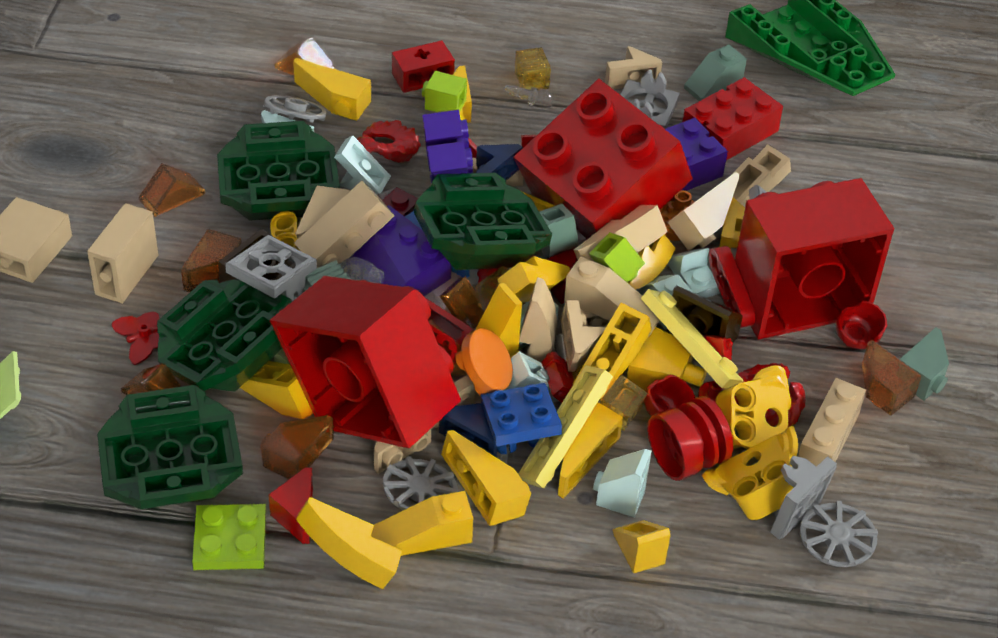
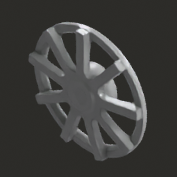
(295, 108)
(418, 486)
(838, 534)

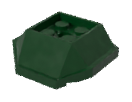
(275, 169)
(480, 221)
(219, 334)
(168, 448)

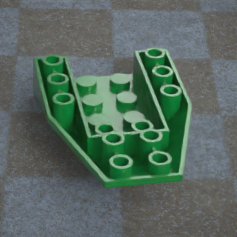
(815, 41)

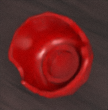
(861, 324)
(666, 394)

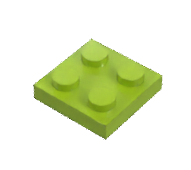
(229, 537)

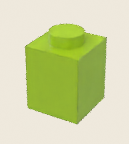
(444, 92)
(618, 255)

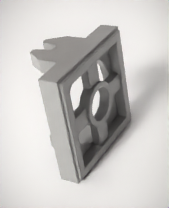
(652, 89)
(250, 268)
(809, 488)

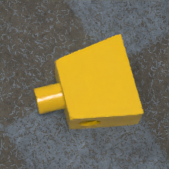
(661, 357)

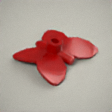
(142, 331)

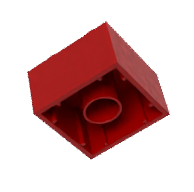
(603, 160)
(811, 254)
(368, 359)

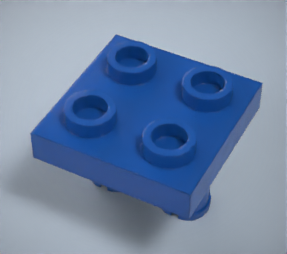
(520, 416)

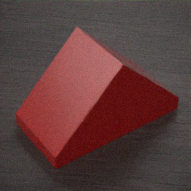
(288, 501)

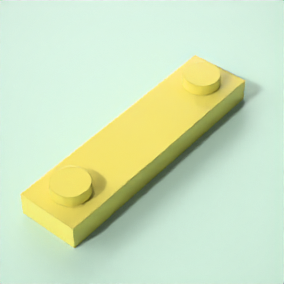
(719, 368)
(573, 414)

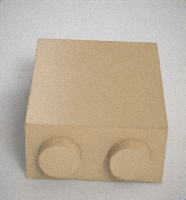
(31, 238)
(123, 253)

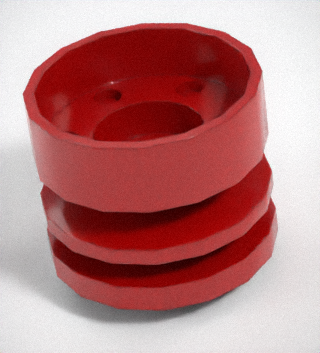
(690, 438)

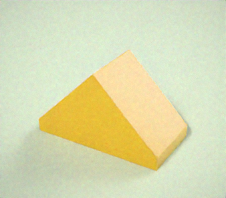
(643, 544)

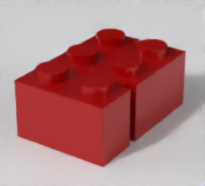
(737, 116)

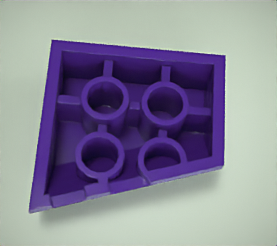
(406, 256)

